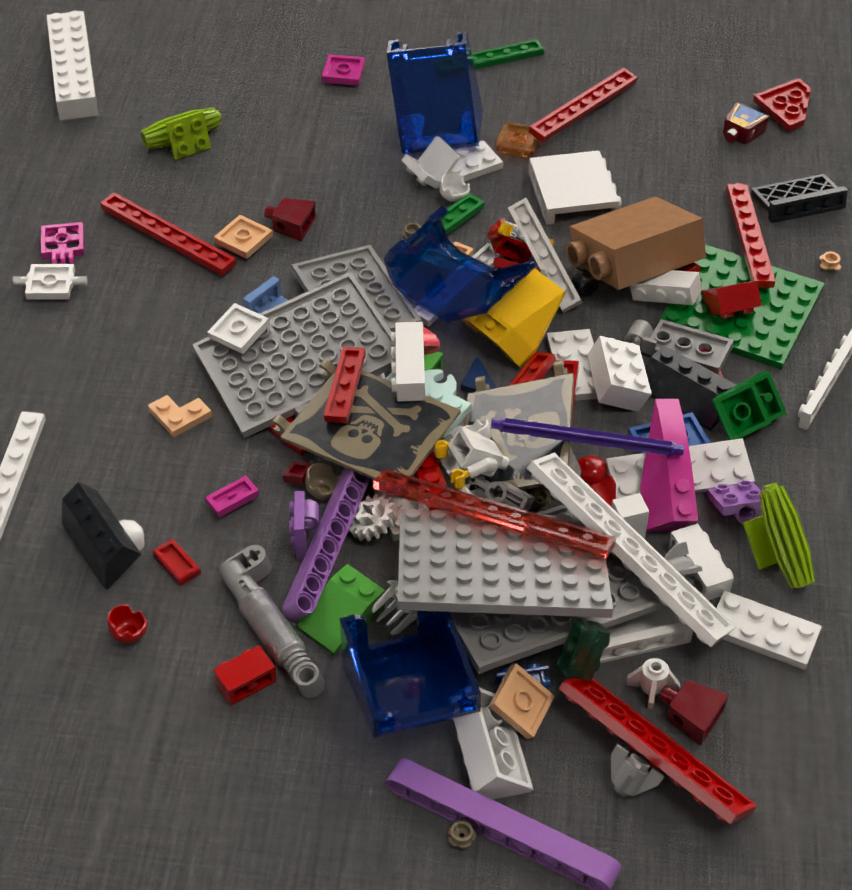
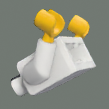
(473, 453)

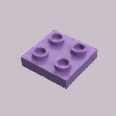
(734, 497)
(305, 519)

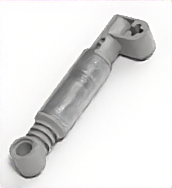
(267, 618)

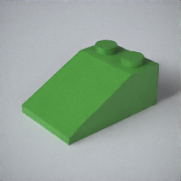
(342, 596)

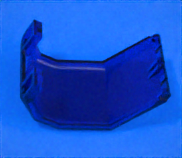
(443, 278)

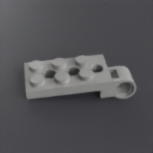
(642, 334)

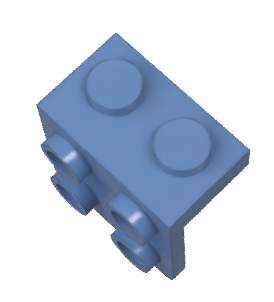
(265, 296)

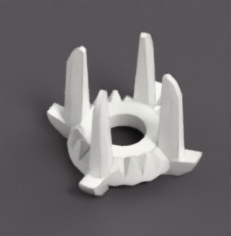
(392, 592)

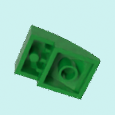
(749, 406)

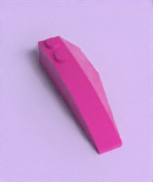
(666, 479)

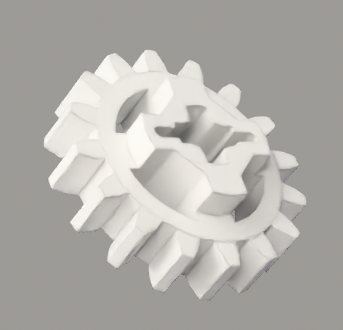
(374, 517)

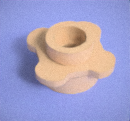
(830, 261)

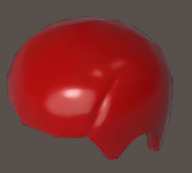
(592, 469)
(126, 624)

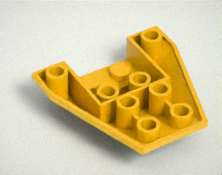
(521, 317)

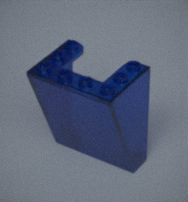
(435, 94)
(410, 677)

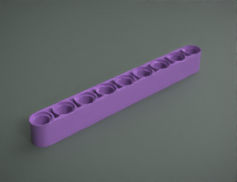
(325, 546)
(504, 826)

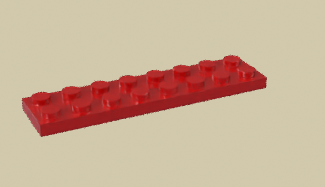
(660, 750)

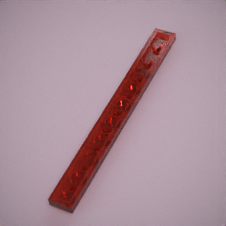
(495, 513)

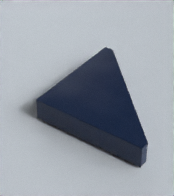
(476, 370)

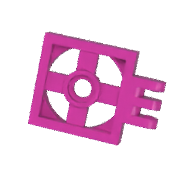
(62, 252)

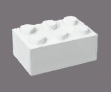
(619, 374)

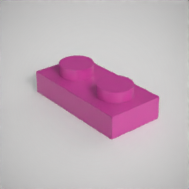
(232, 496)

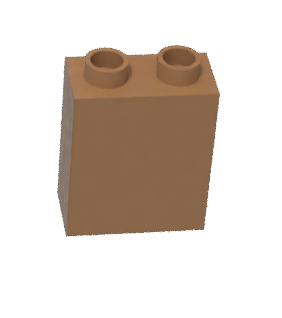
(637, 242)

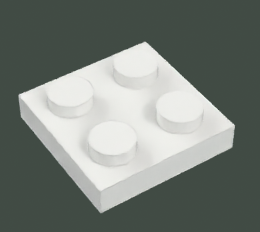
(238, 328)

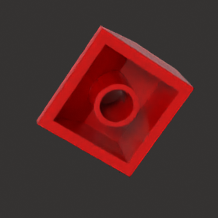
(732, 298)

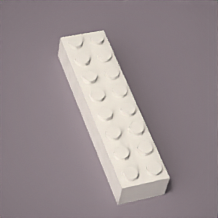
(71, 65)

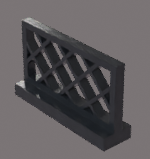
(795, 205)

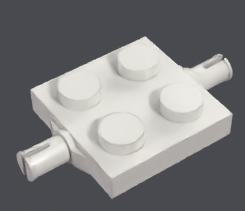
(50, 281)

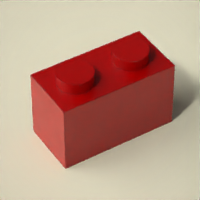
(245, 675)

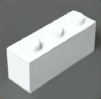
(669, 287)
(714, 574)

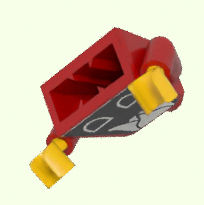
(508, 241)

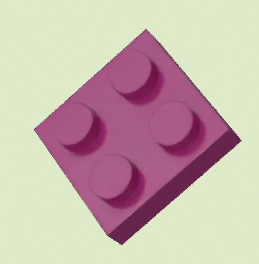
(343, 70)

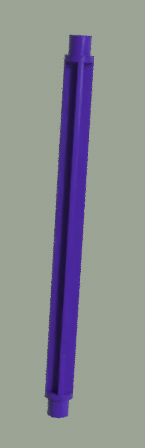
(587, 436)

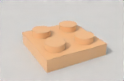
(243, 236)
(521, 701)

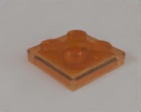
(516, 140)

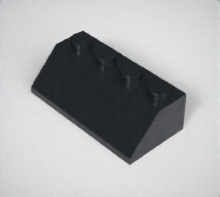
(681, 378)
(97, 534)

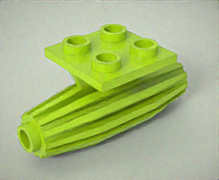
(183, 132)
(780, 537)

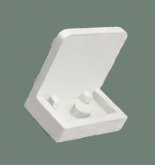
(433, 164)

